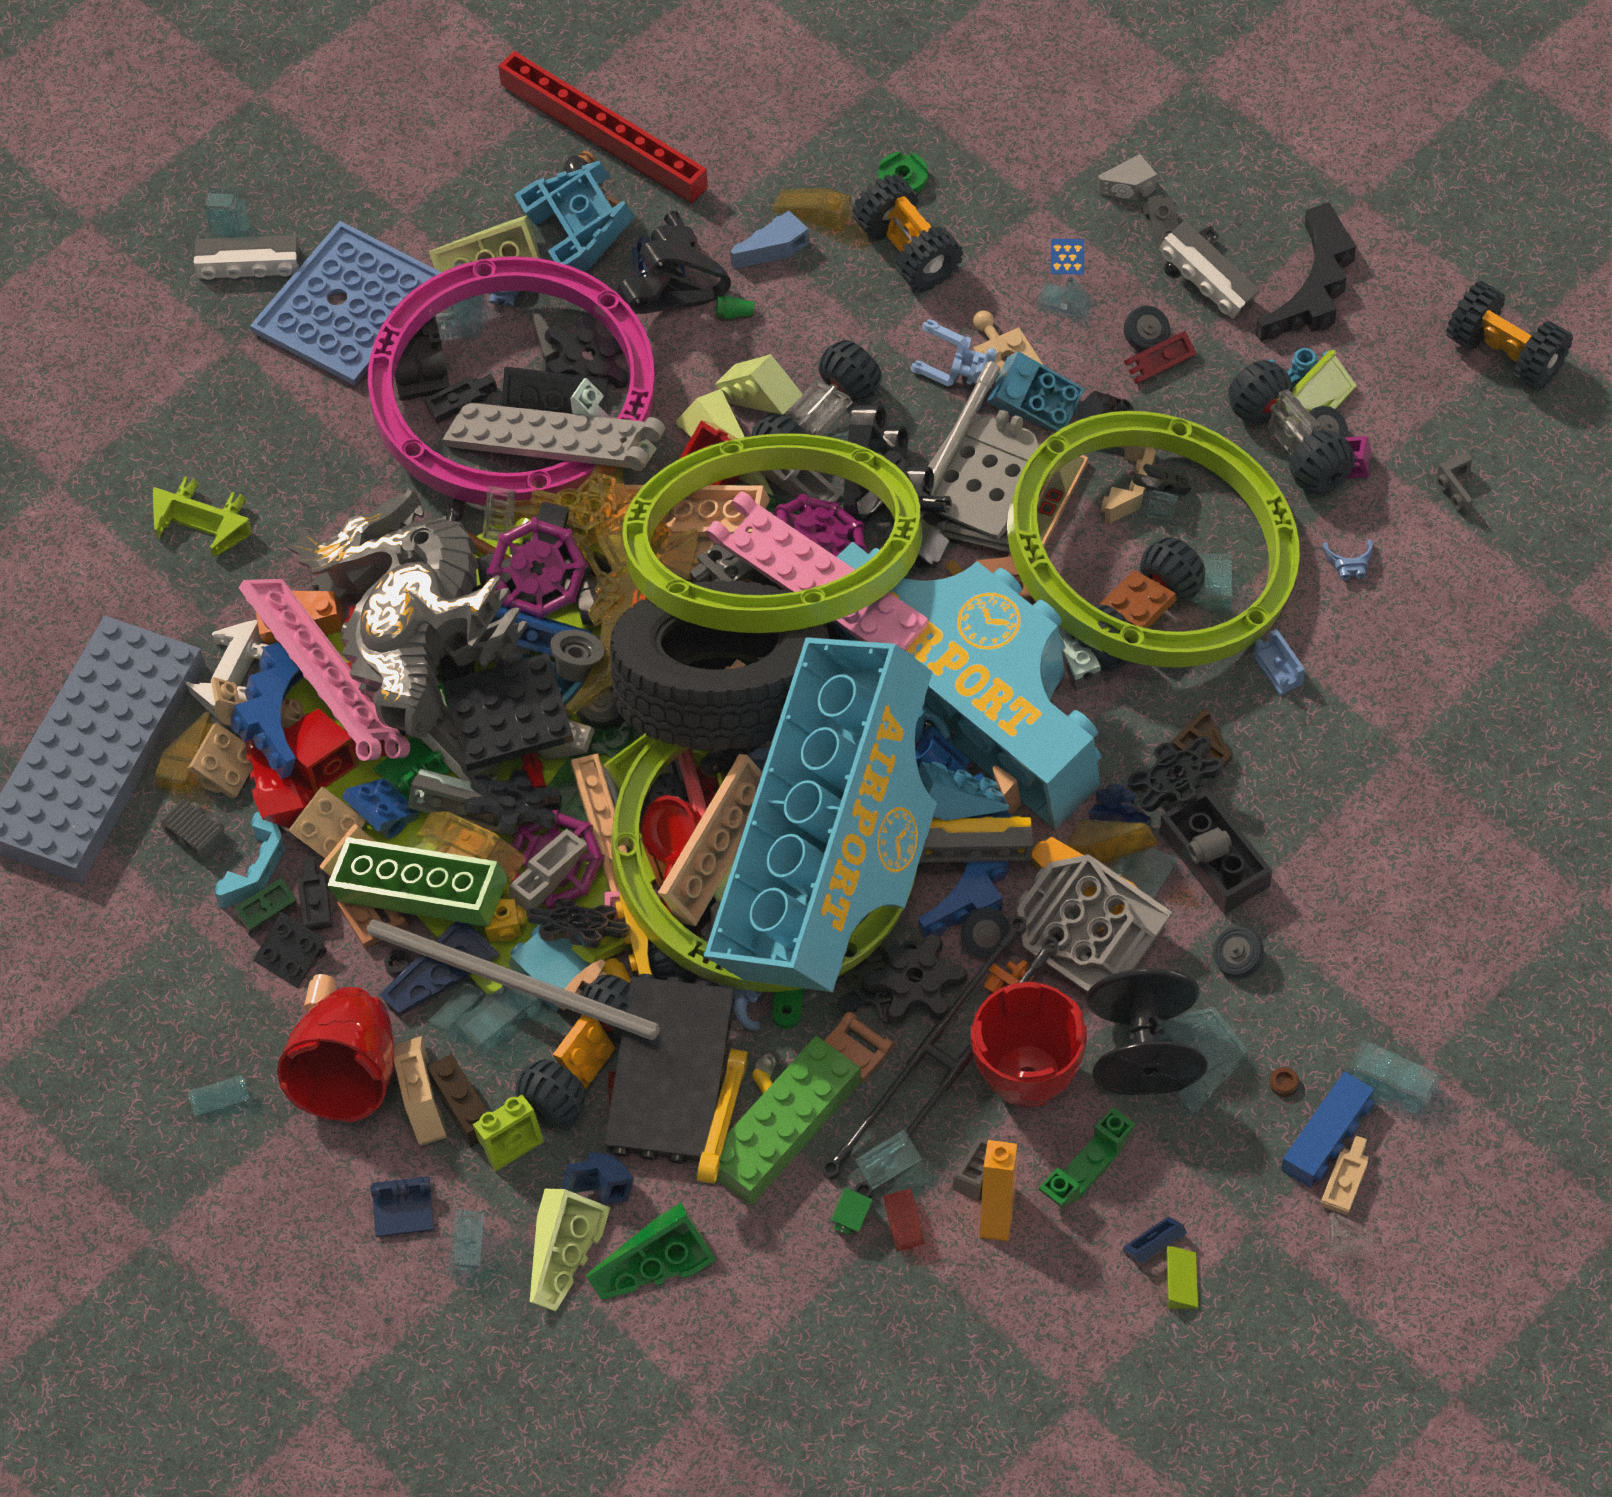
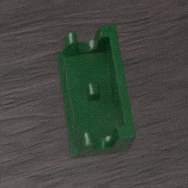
(264, 905)

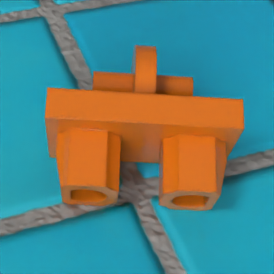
(999, 978)

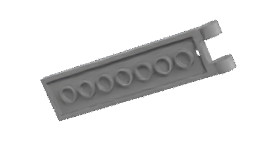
(553, 435)

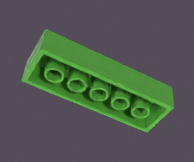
(418, 881)
(786, 1118)

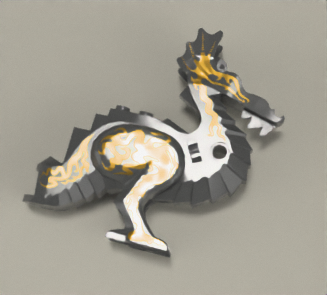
(412, 606)

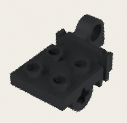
(422, 364)

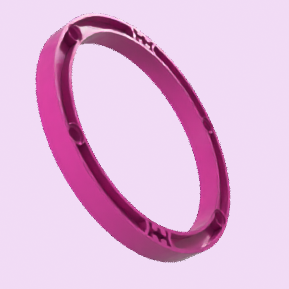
(478, 279)

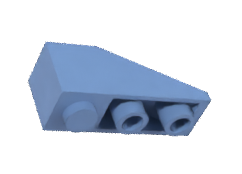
(773, 242)

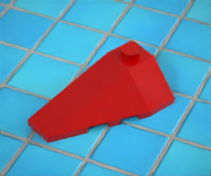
(276, 798)

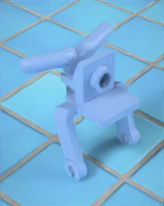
(965, 362)

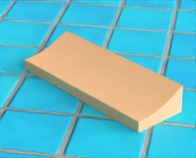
(709, 505)
(712, 844)

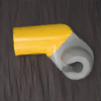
(763, 1072)

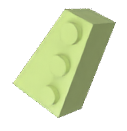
(759, 386)

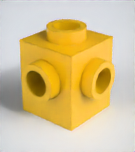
(506, 921)

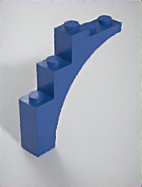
(261, 714)
(970, 893)

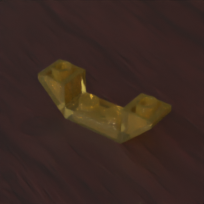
(470, 839)

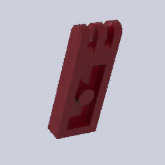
(1161, 356)

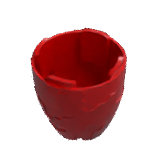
(1033, 1031)
(339, 1057)

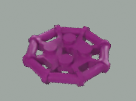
(832, 532)
(544, 553)
(537, 843)

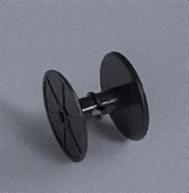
(1148, 1063)

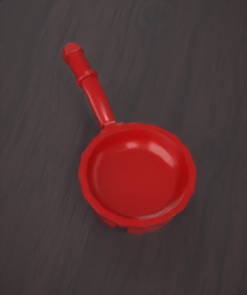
(667, 830)

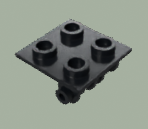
(290, 949)

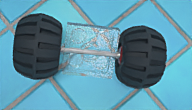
(849, 378)
(1317, 458)

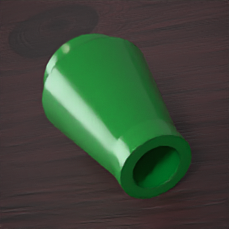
(732, 307)

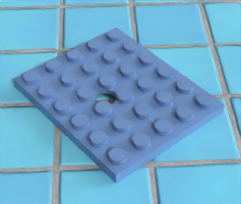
(344, 334)

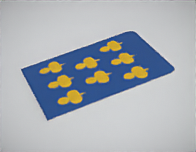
(1067, 256)

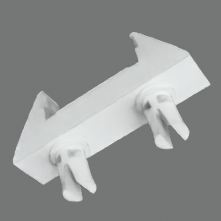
(243, 647)

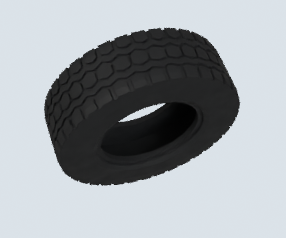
(698, 705)

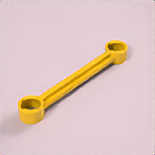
(711, 1156)

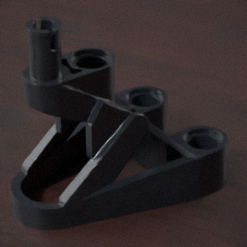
(670, 246)
(870, 431)
(586, 596)

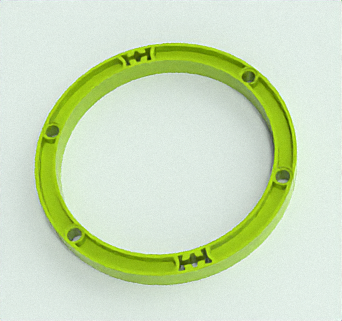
(1190, 441)
(785, 610)
(654, 917)

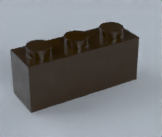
(457, 1096)

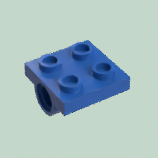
(936, 748)
(381, 806)

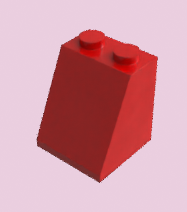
(321, 750)

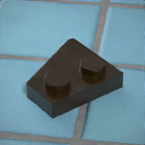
(1203, 726)

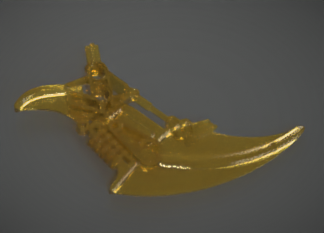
(598, 522)

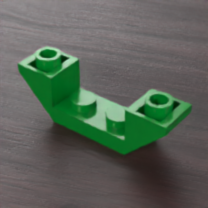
(1108, 1140)

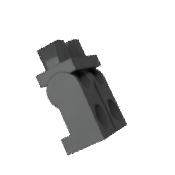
(721, 565)

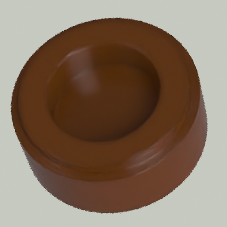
(1284, 1082)

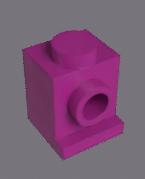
(1362, 455)

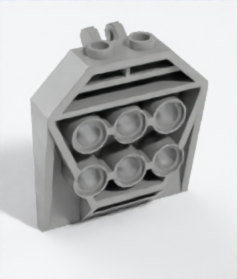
(988, 444)
(1062, 889)

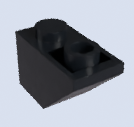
(1101, 403)

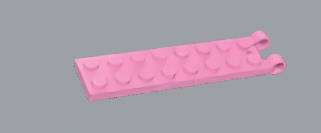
(802, 564)
(323, 667)

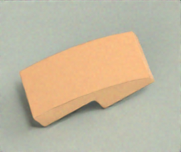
(585, 977)

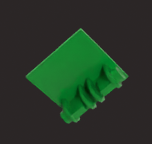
(402, 771)

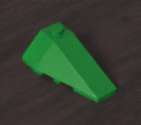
(659, 1251)

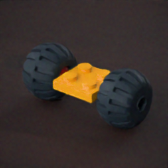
(559, 1088)

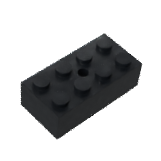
(1228, 878)

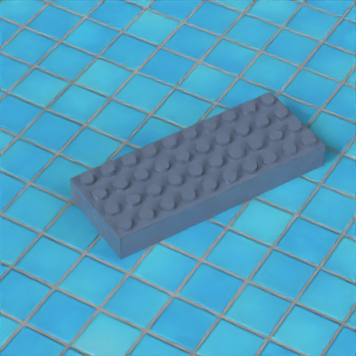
(94, 747)

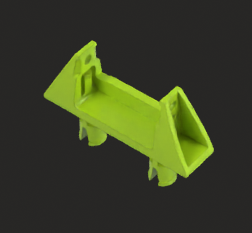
(222, 523)

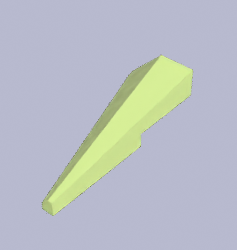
(716, 410)

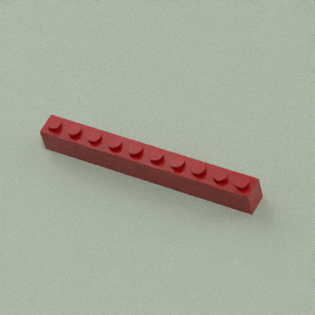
(603, 127)

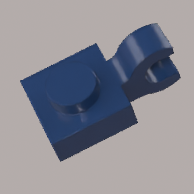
(1117, 797)

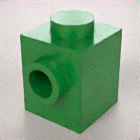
(849, 1212)

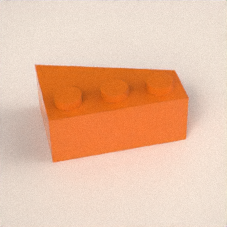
(320, 605)

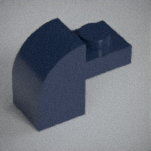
(603, 1175)

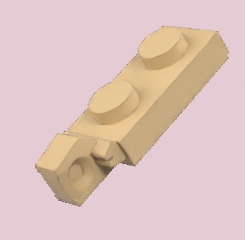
(1346, 1178)

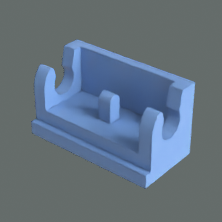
(1279, 663)

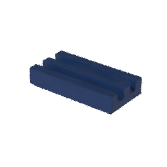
(1154, 1240)

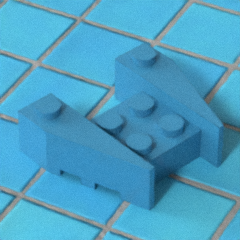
(581, 210)

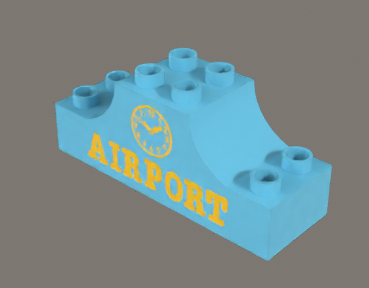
(995, 681)
(831, 817)

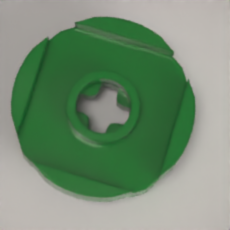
(913, 165)

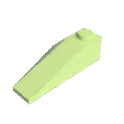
(504, 240)
(563, 1235)

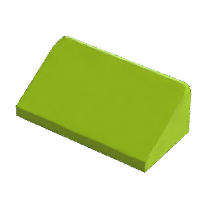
(1181, 1279)

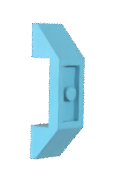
(238, 888)

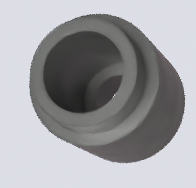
(1209, 846)

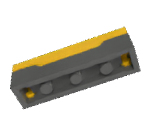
(978, 840)

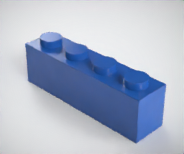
(538, 632)
(1328, 1129)

